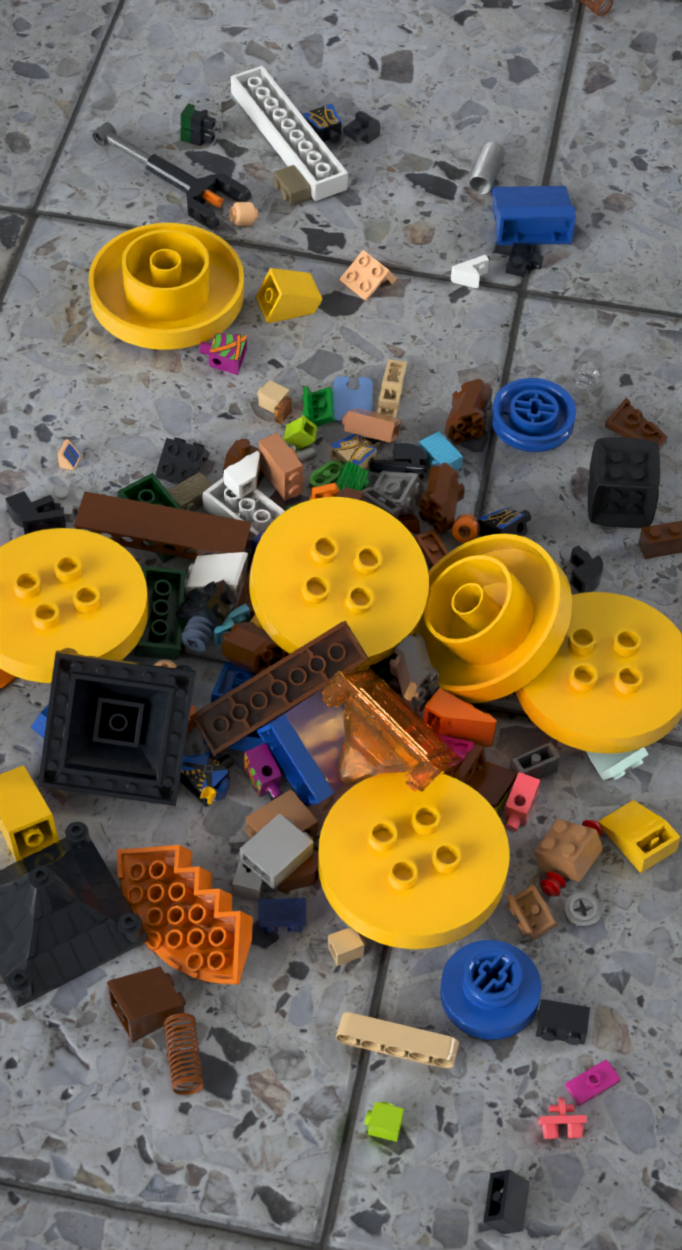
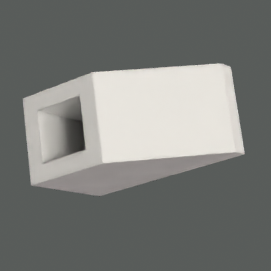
(243, 475)

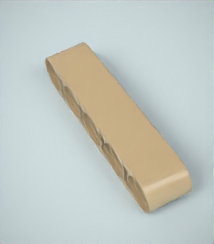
(397, 1040)

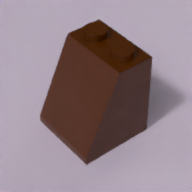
(144, 1001)

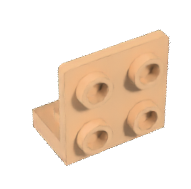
(366, 275)

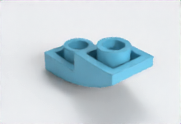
(239, 615)

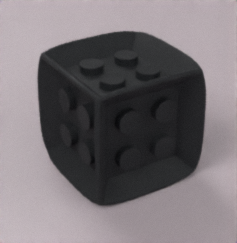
(623, 482)

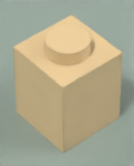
(271, 395)
(346, 945)

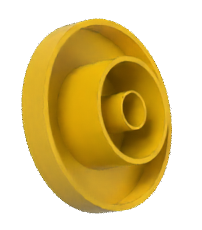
(166, 286)
(336, 565)
(67, 593)
(494, 616)
(611, 679)
(413, 862)

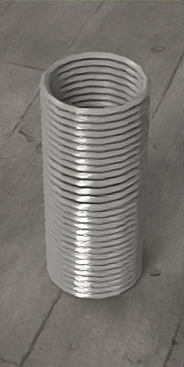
(487, 167)

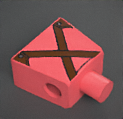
(521, 801)

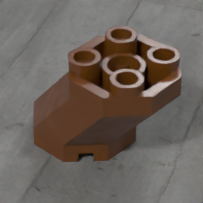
(469, 411)
(441, 497)
(250, 648)

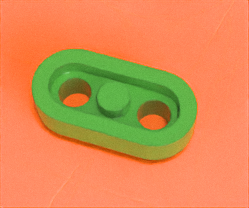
(324, 474)

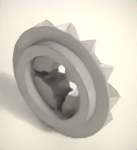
(588, 903)

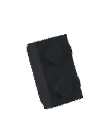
(180, 460)
(44, 520)
(214, 599)

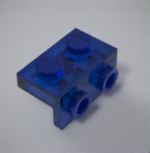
(282, 913)

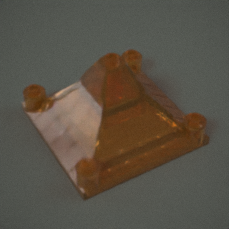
(384, 733)

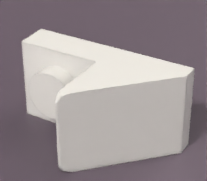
(469, 272)

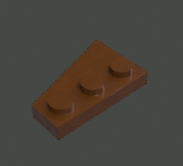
(631, 424)

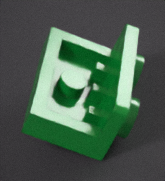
(319, 405)

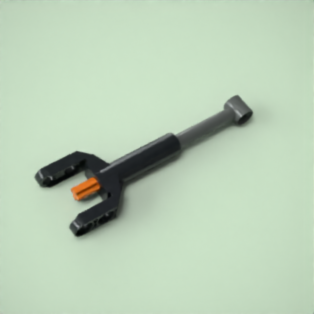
(197, 190)

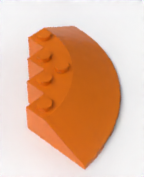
(183, 916)

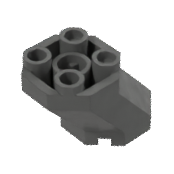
(414, 672)

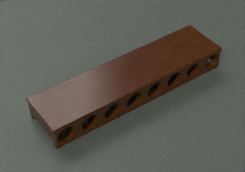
(161, 526)
(278, 687)

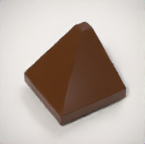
(411, 522)

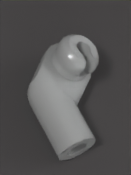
(304, 454)

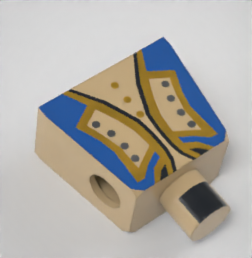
(355, 449)

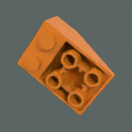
(459, 719)

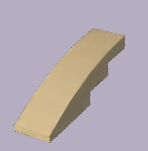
(392, 388)

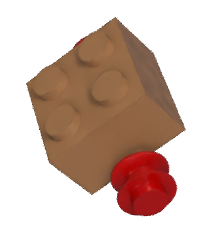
(567, 853)

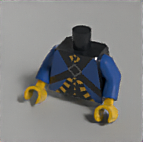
(206, 776)

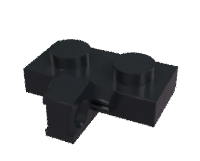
(522, 258)

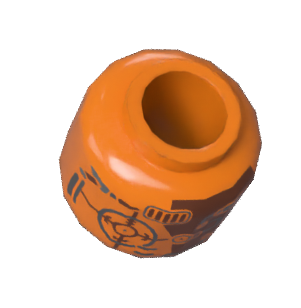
(465, 521)

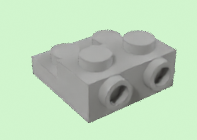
(400, 488)

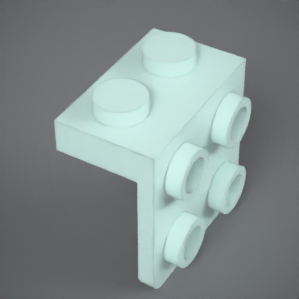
(614, 764)

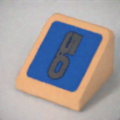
(68, 456)

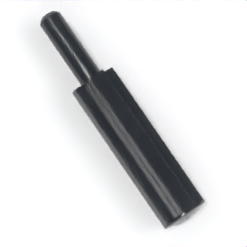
(394, 466)

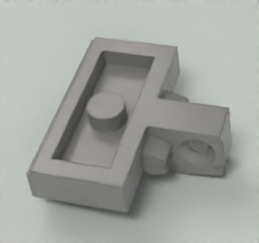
(68, 499)

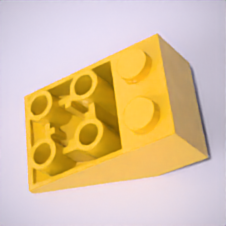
(640, 835)

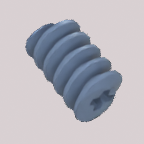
(198, 632)

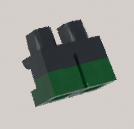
(196, 125)

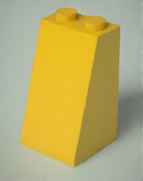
(24, 815)

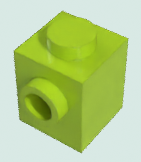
(300, 433)
(384, 1120)

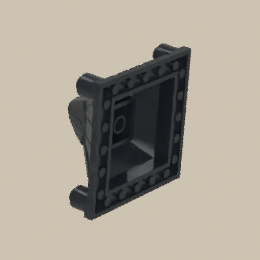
(116, 728)
(61, 917)

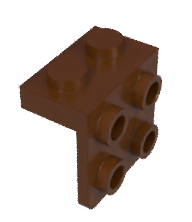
(485, 777)

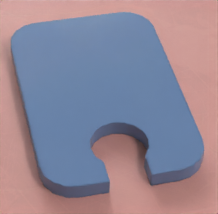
(349, 399)

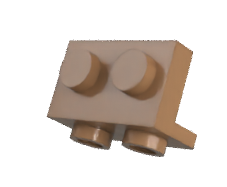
(532, 912)

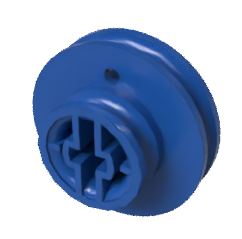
(538, 415)
(490, 989)

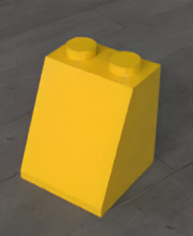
(287, 295)

